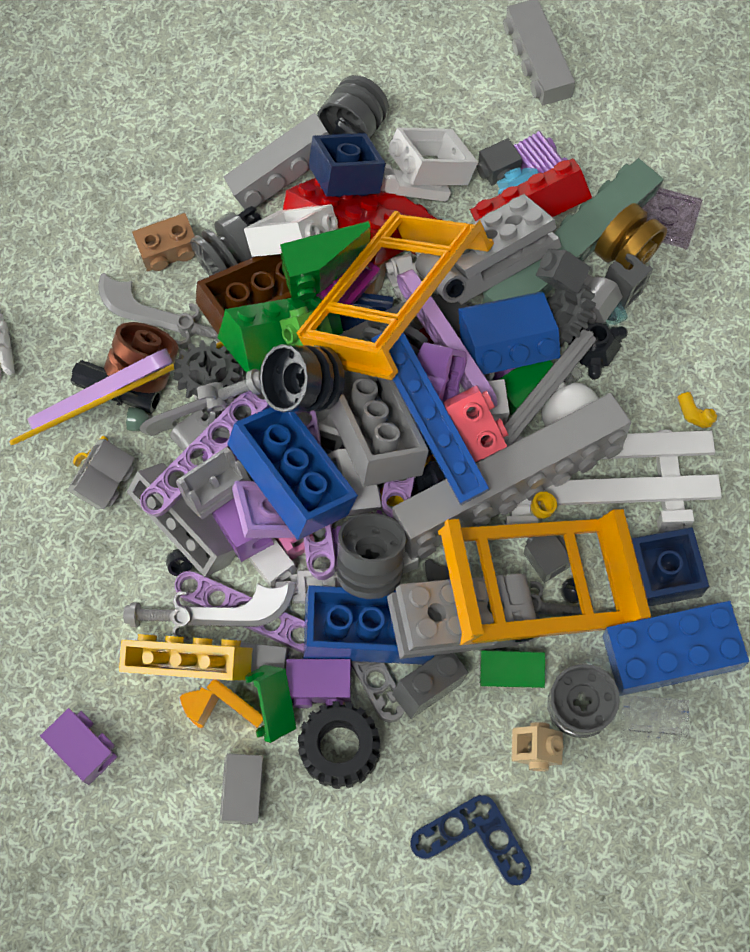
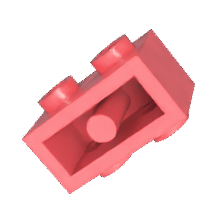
(476, 423)

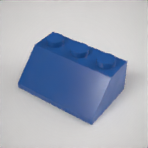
(510, 332)

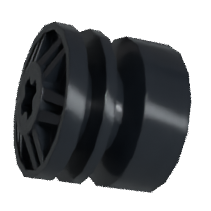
(302, 378)

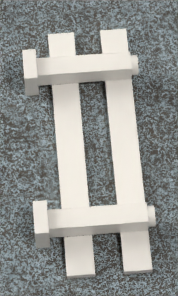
(666, 488)

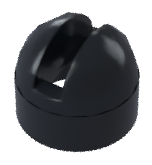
(174, 566)
(568, 593)

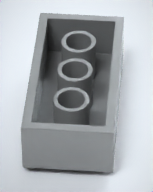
(378, 430)

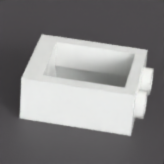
(451, 167)
(289, 225)

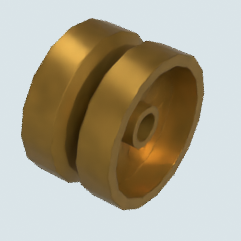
(630, 235)

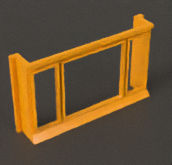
(418, 235)
(618, 559)

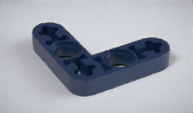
(484, 829)

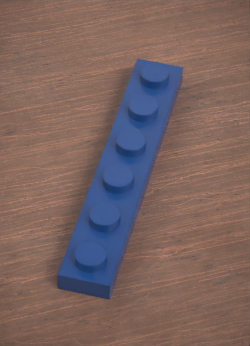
(435, 423)

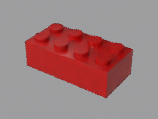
(348, 211)

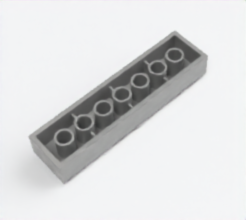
(518, 473)

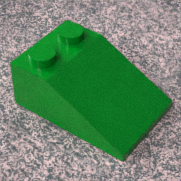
(320, 259)

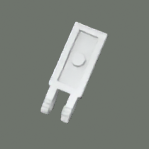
(397, 183)

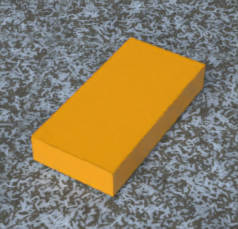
(235, 702)

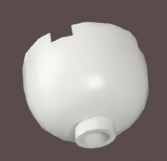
(566, 401)

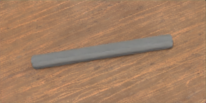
(548, 386)

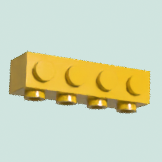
(184, 659)

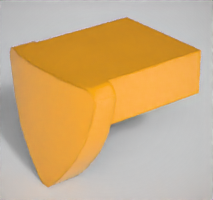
(198, 705)

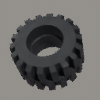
(339, 717)

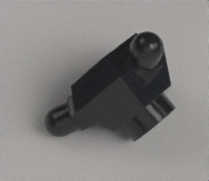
(604, 348)

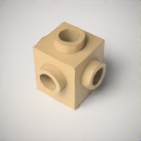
(537, 746)

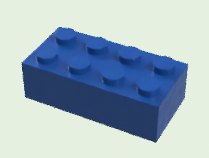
(292, 470)
(350, 628)
(675, 648)

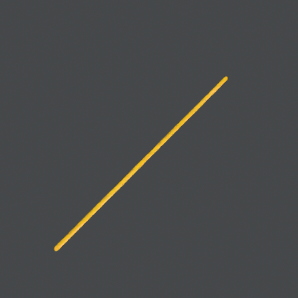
(18, 439)

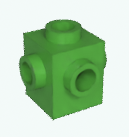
(294, 323)

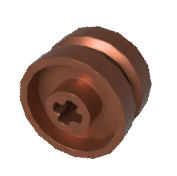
(135, 342)

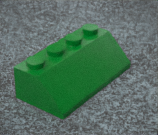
(256, 328)

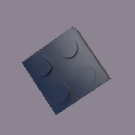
(346, 164)
(670, 566)

